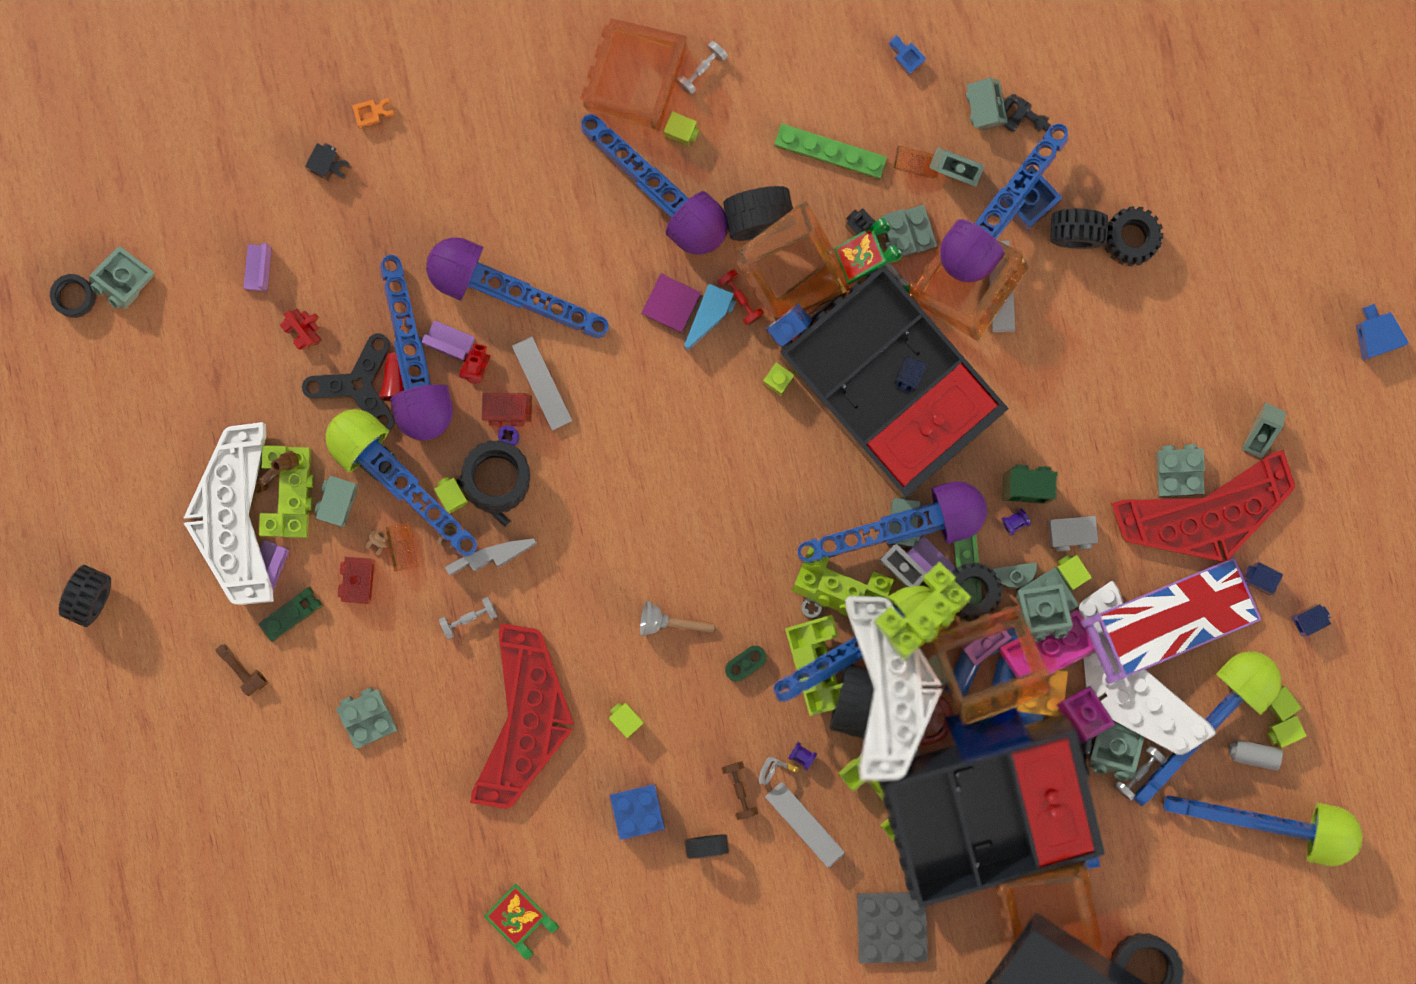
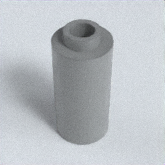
(1255, 754)

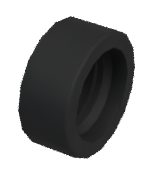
(57, 287)
(706, 846)

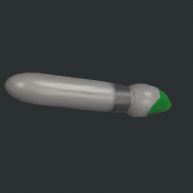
(904, 283)

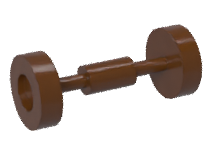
(740, 792)

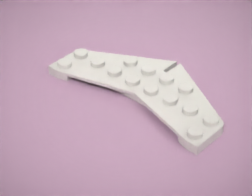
(224, 504)
(1140, 699)
(899, 703)

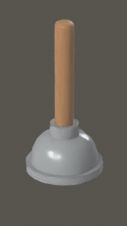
(653, 619)

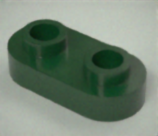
(744, 661)

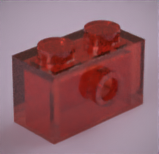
(506, 408)
(357, 580)

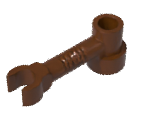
(286, 461)
(251, 682)

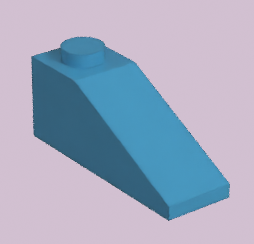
(710, 313)

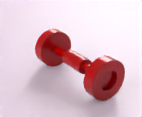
(728, 279)

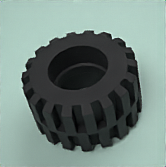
(1149, 227)
(1079, 228)
(991, 584)
(84, 595)

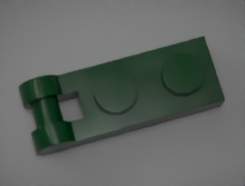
(290, 615)

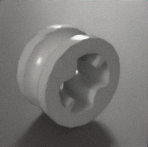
(805, 611)

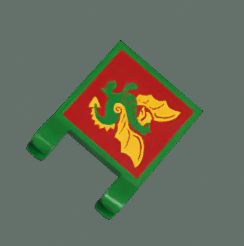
(864, 253)
(517, 917)

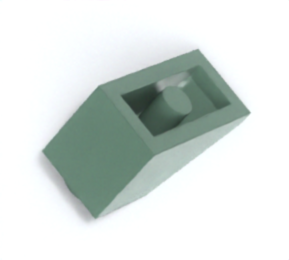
(1264, 430)

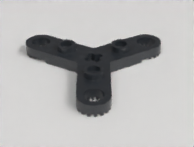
(342, 384)

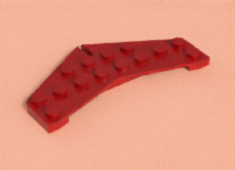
(1198, 523)
(532, 706)

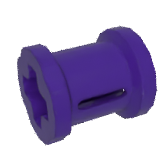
(510, 429)
(1016, 521)
(802, 756)

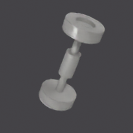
(716, 52)
(471, 616)
(1140, 773)

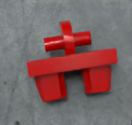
(304, 326)
(475, 364)

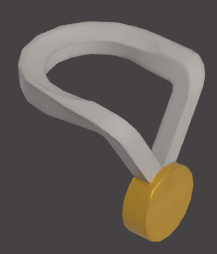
(762, 780)

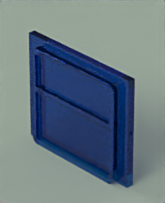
(989, 735)

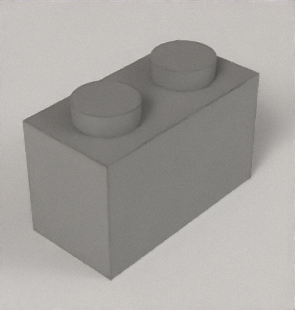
(1072, 532)
(902, 566)

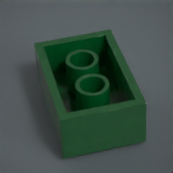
(1029, 485)

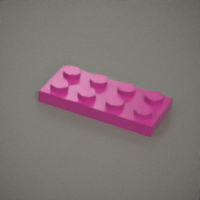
(1054, 652)

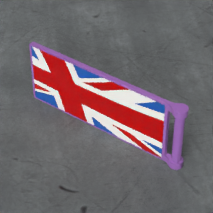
(1173, 619)

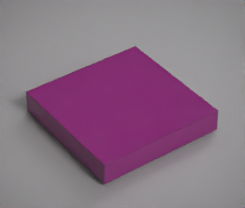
(671, 303)
(1086, 714)

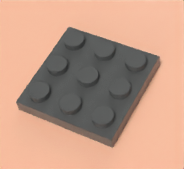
(891, 928)

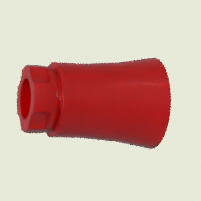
(392, 378)

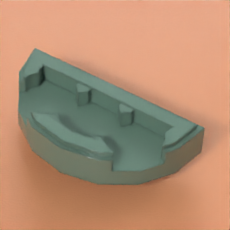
(1016, 575)

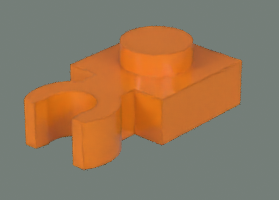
(368, 112)

